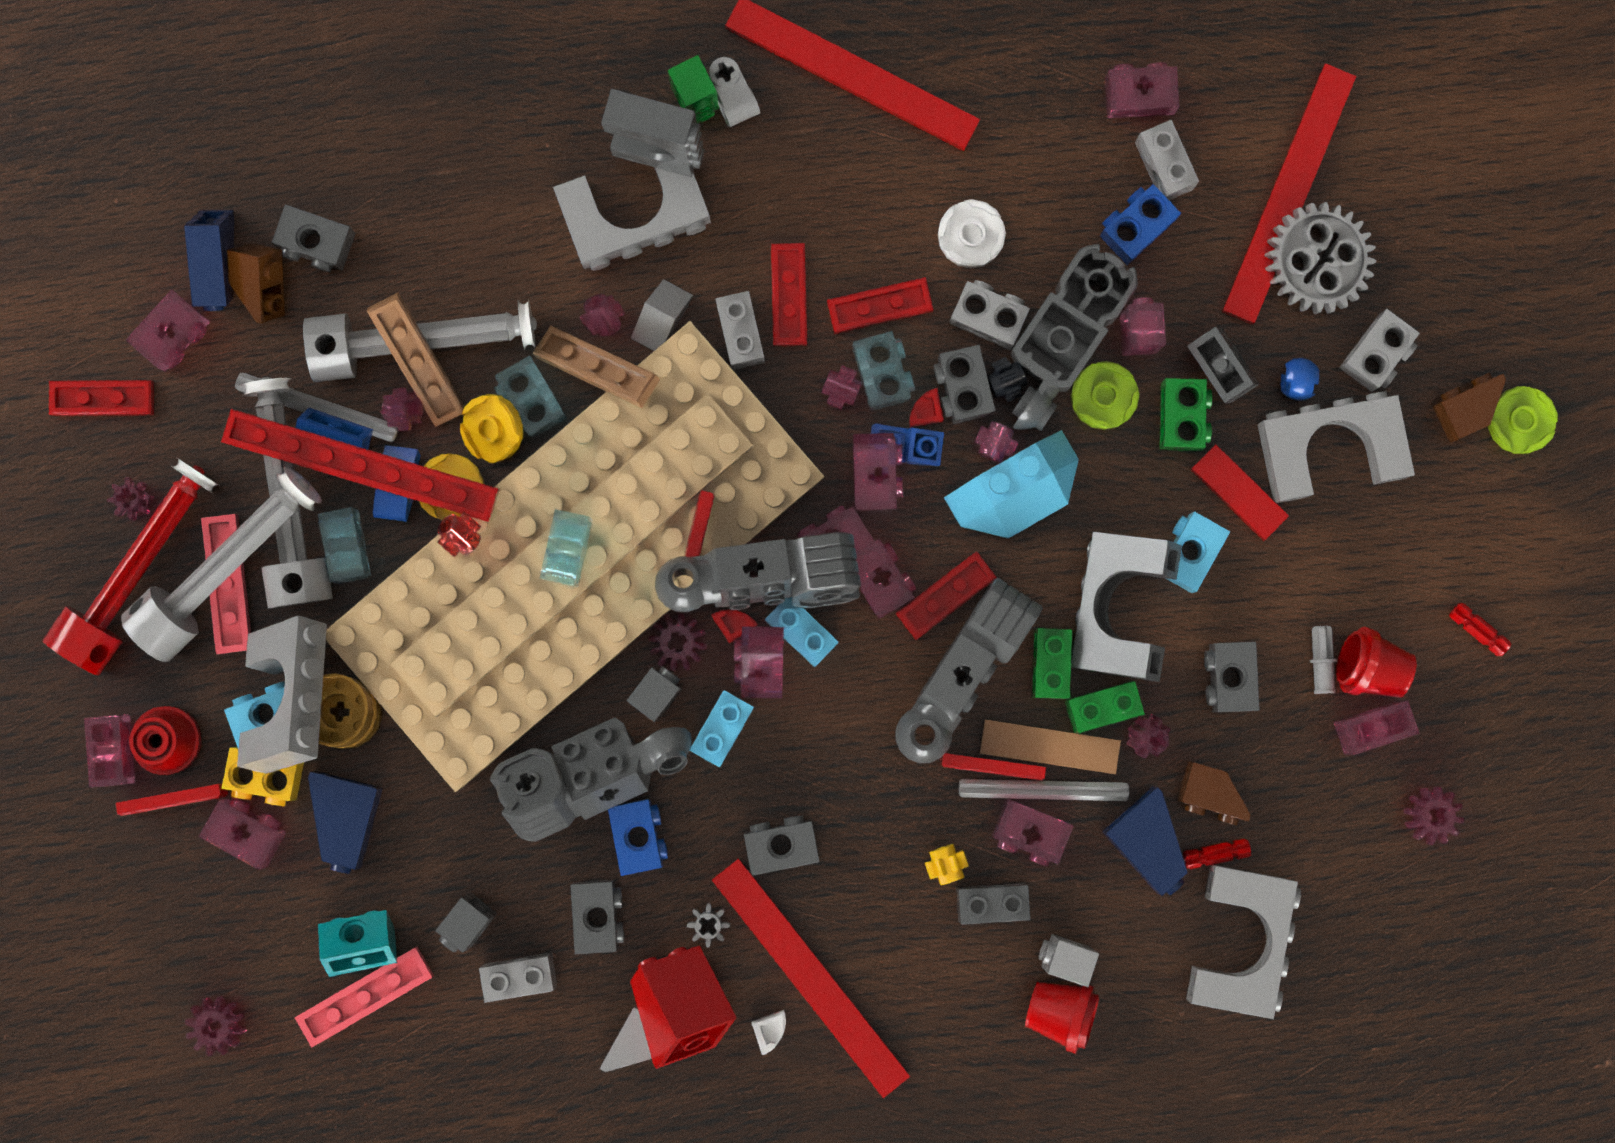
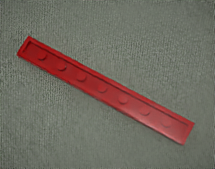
(852, 73)
(1289, 189)
(360, 465)
(811, 978)

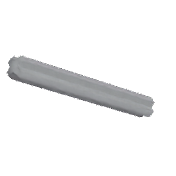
(301, 402)
(1043, 790)

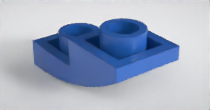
(918, 445)
(391, 505)

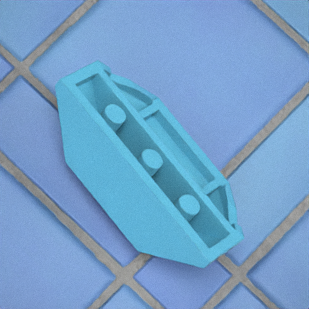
(1018, 489)

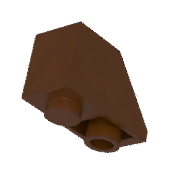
(258, 280)
(1470, 410)
(1212, 790)

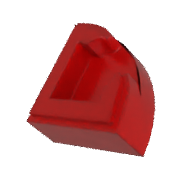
(926, 410)
(731, 623)

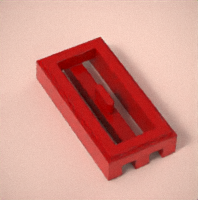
(699, 524)

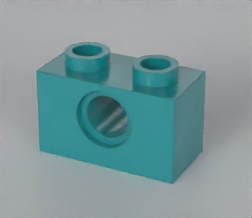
(373, 950)

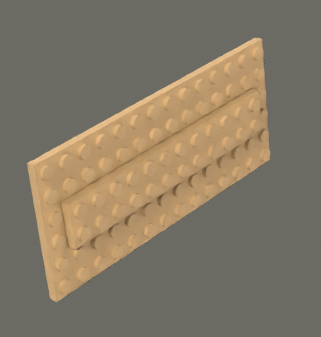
(483, 646)

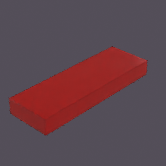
(789, 294)
(880, 305)
(101, 398)
(1239, 492)
(946, 595)
(993, 766)
(170, 799)

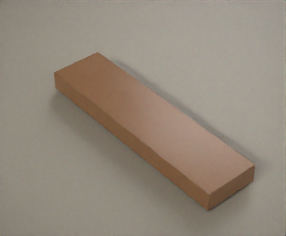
(416, 359)
(596, 366)
(1050, 746)

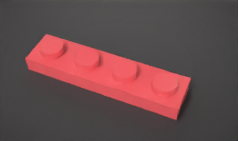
(229, 599)
(364, 997)

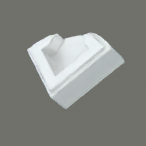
(769, 1030)

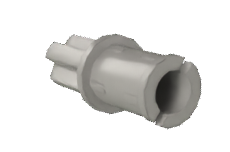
(1323, 660)

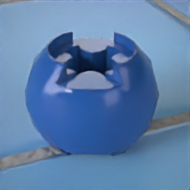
(1299, 379)

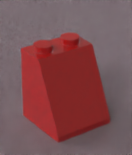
(680, 1005)

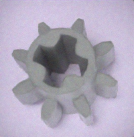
(708, 914)

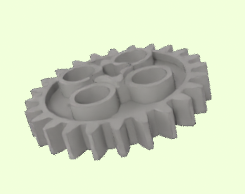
(1296, 240)

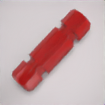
(1480, 629)
(1217, 853)

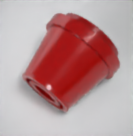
(1374, 665)
(179, 740)
(1063, 1013)

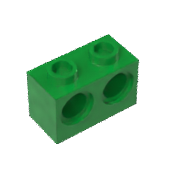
(694, 88)
(1175, 413)
(1051, 663)
(1104, 707)

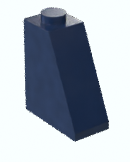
(207, 242)
(343, 818)
(1149, 842)

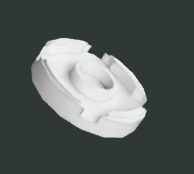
(971, 234)

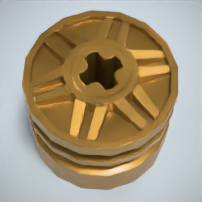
(364, 716)

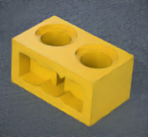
(261, 783)

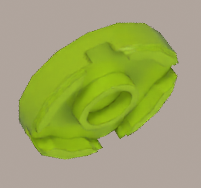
(1104, 395)
(1523, 420)

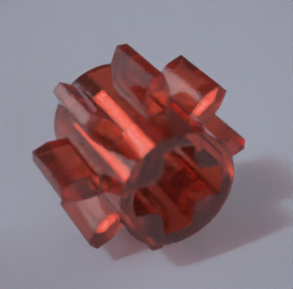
(459, 534)

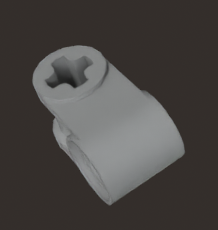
(735, 96)

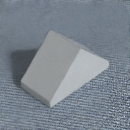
(661, 315)
(629, 1045)

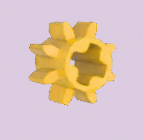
(946, 864)

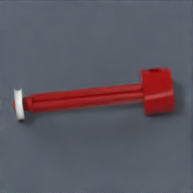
(85, 637)

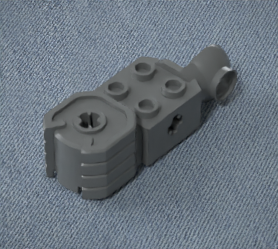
(1069, 330)
(810, 569)
(990, 633)
(584, 776)

